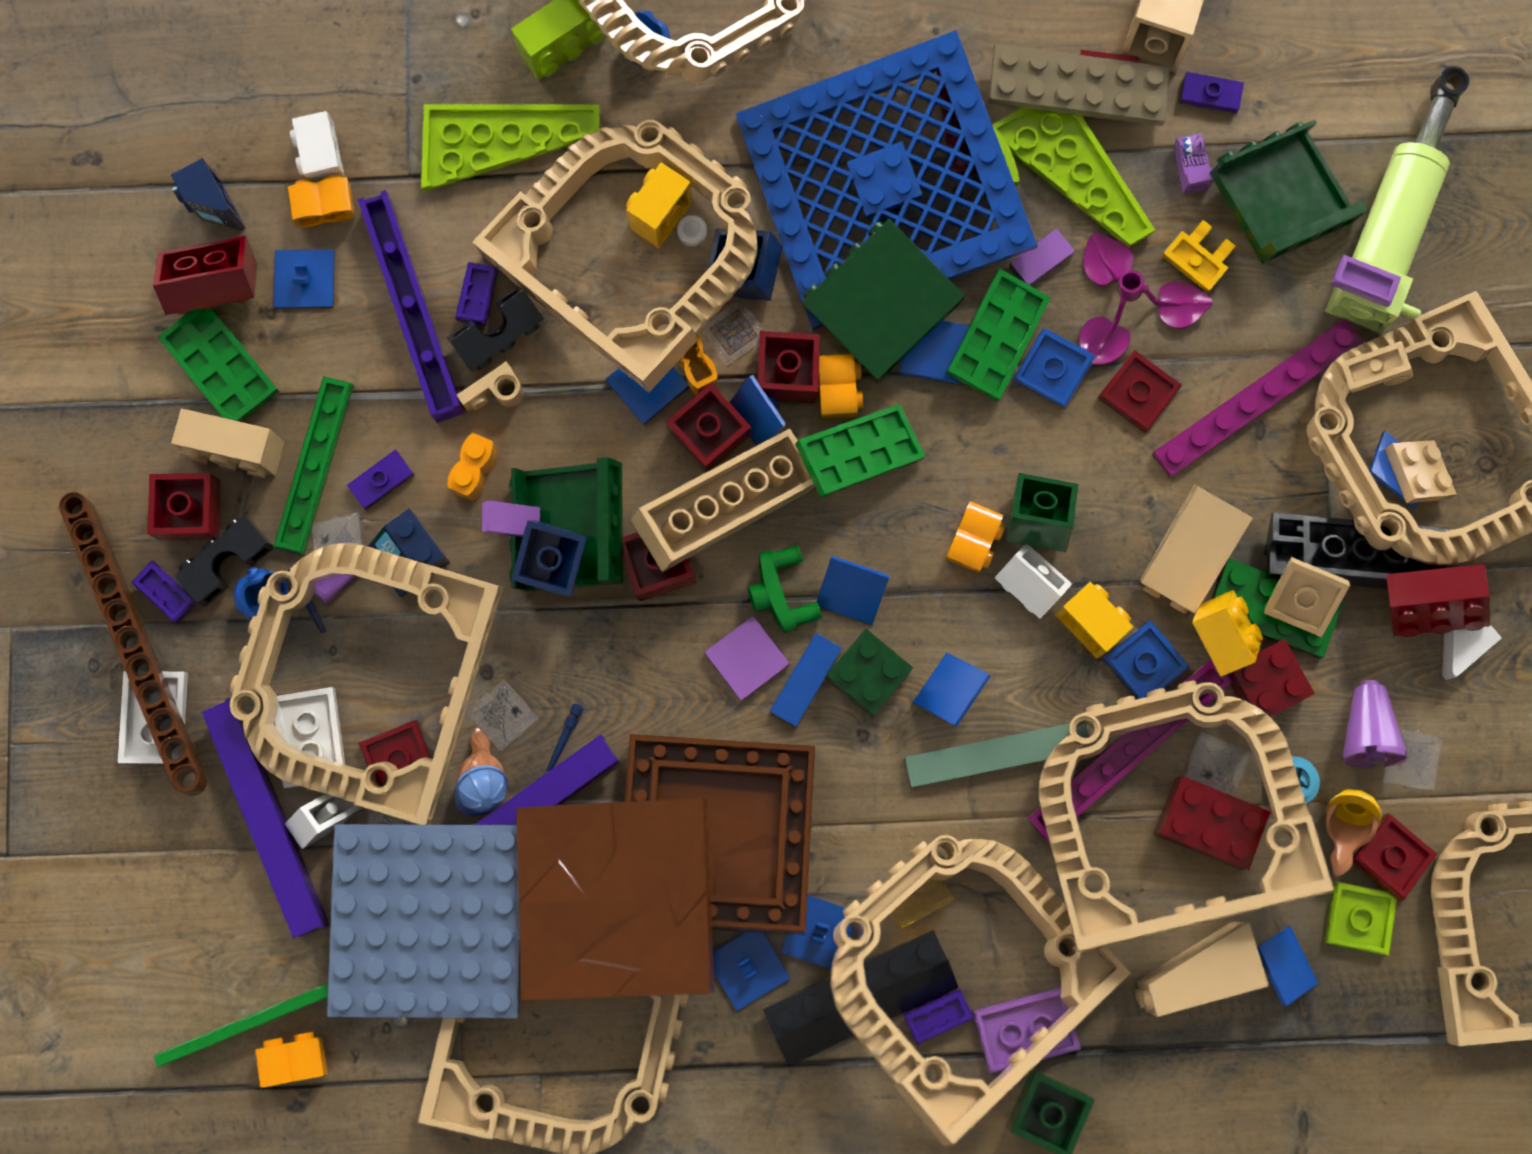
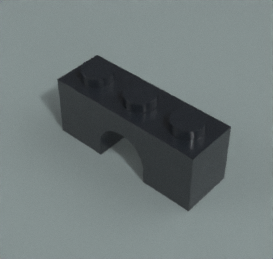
(518, 318)
(202, 575)

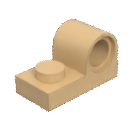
(1378, 366)
(491, 384)

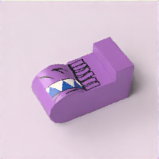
(1192, 163)

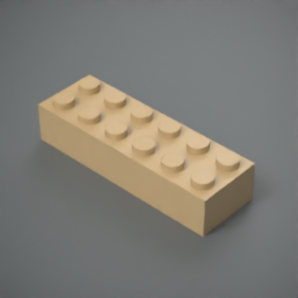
(723, 500)

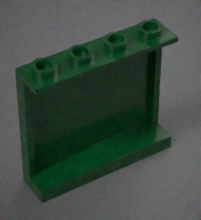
(1283, 192)
(882, 299)
(583, 501)

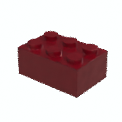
(205, 275)
(1439, 600)
(1212, 823)

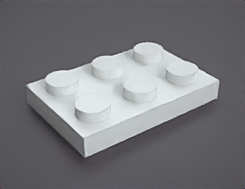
(311, 724)
(135, 738)

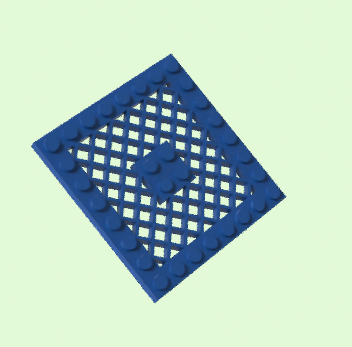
(886, 175)

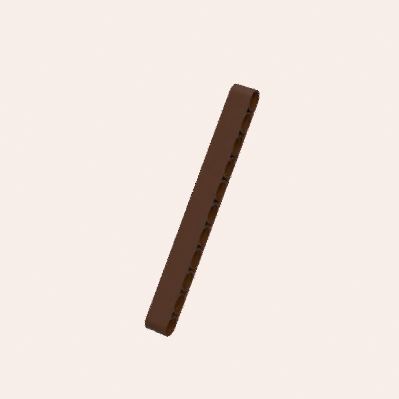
(140, 654)

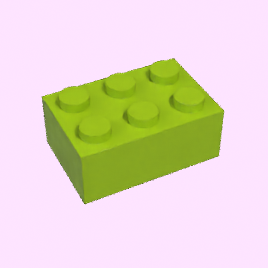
(555, 36)

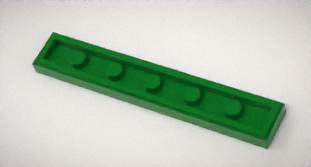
(313, 466)
(242, 1025)

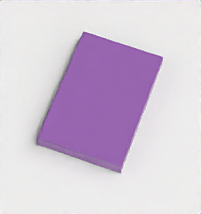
(1011, 1024)

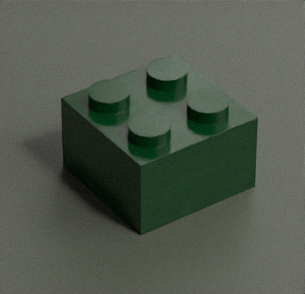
(1042, 512)
(868, 672)
(1050, 1113)

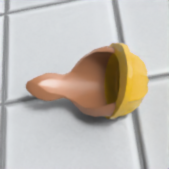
(1351, 823)

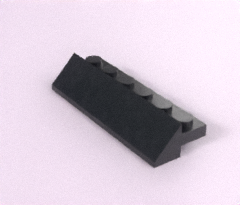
(1335, 548)
(896, 979)

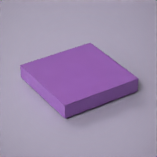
(747, 658)

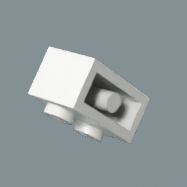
(317, 146)
(1033, 581)

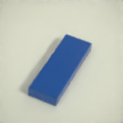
(805, 680)

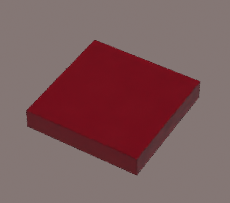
(1139, 391)
(398, 746)
(1394, 857)

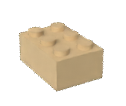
(228, 443)

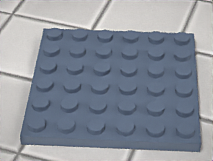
(424, 922)

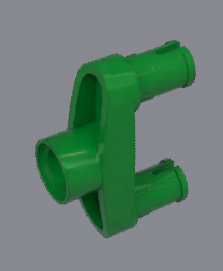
(770, 594)

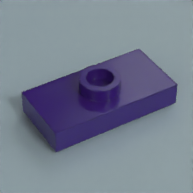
(1211, 92)
(477, 293)
(380, 479)
(164, 592)
(938, 1016)

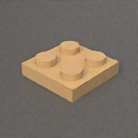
(1420, 471)
(1306, 597)

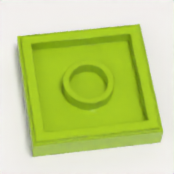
(1360, 918)

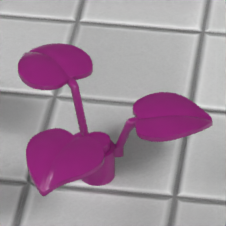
(1112, 260)

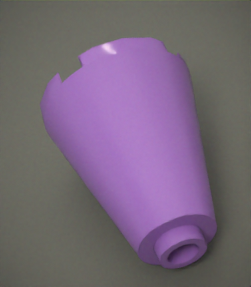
(1372, 729)

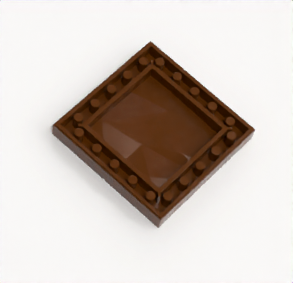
(756, 821)
(615, 899)

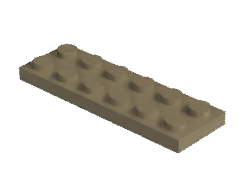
(1079, 85)

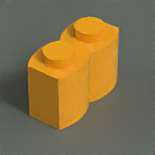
(321, 201)
(698, 368)
(838, 386)
(476, 460)
(974, 538)
(291, 1061)

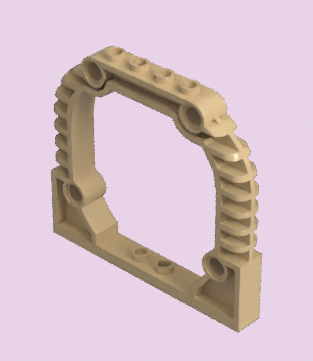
(679, 56)
(1462, 330)
(639, 349)
(410, 791)
(1294, 870)
(1471, 1013)
(454, 1096)
(951, 1102)

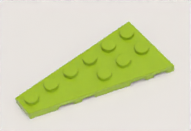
(485, 137)
(1074, 163)

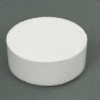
(692, 231)

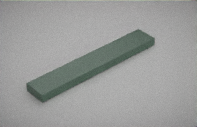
(986, 755)

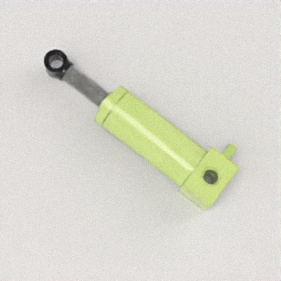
(1403, 210)

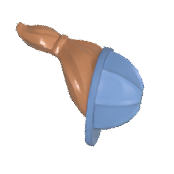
(480, 779)

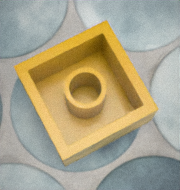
(659, 204)
(1095, 619)
(1228, 632)

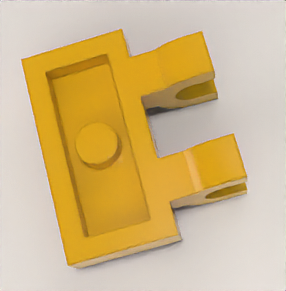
(1196, 261)

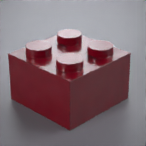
(788, 366)
(709, 427)
(183, 506)
(647, 576)
(1272, 681)

